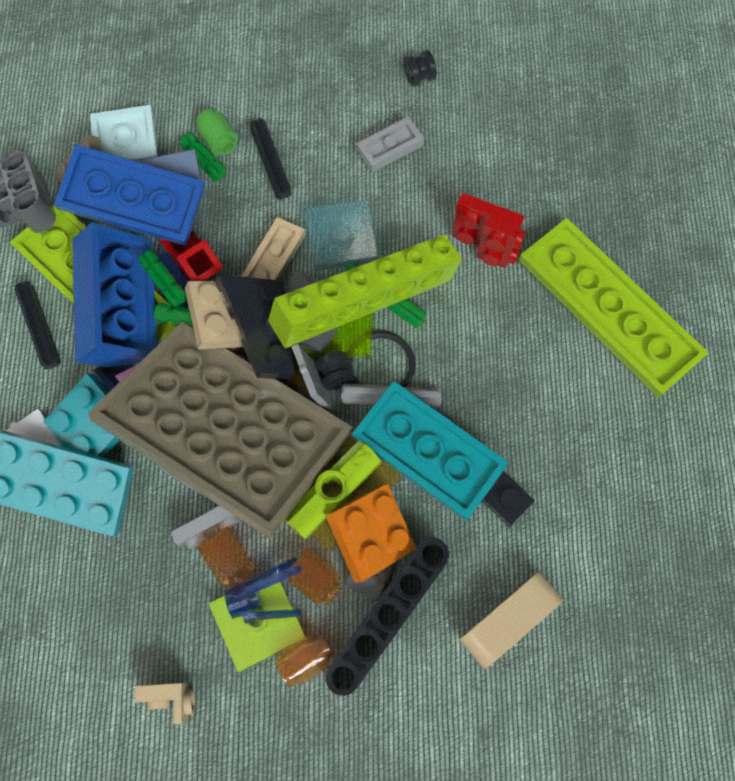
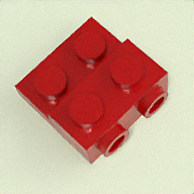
(489, 227)

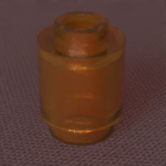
(304, 660)

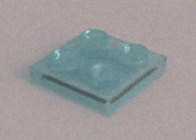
(341, 235)

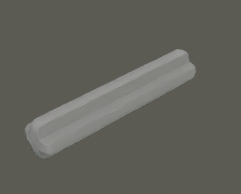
(371, 394)

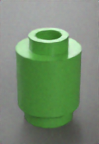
(216, 132)

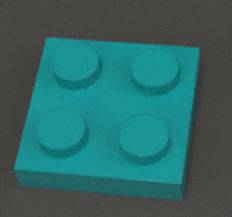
(71, 419)

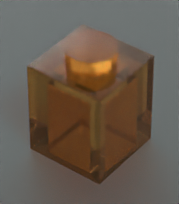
(226, 558)
(316, 580)

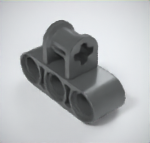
(24, 194)

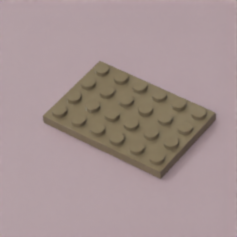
(222, 428)

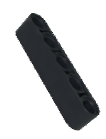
(393, 597)

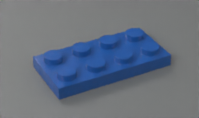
(130, 195)

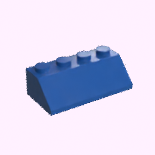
(112, 298)

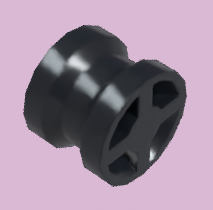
(420, 68)
(335, 370)

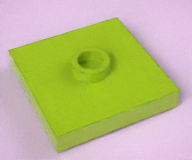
(260, 638)

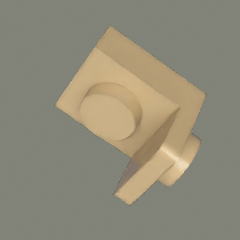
(160, 697)

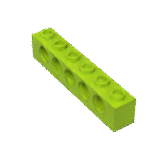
(363, 290)

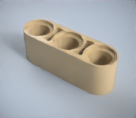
(511, 620)

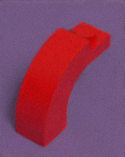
(195, 260)

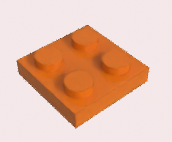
(370, 532)

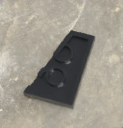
(250, 306)

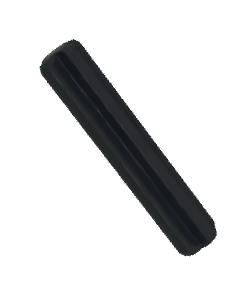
(270, 159)
(37, 325)

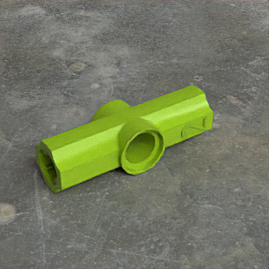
(347, 472)

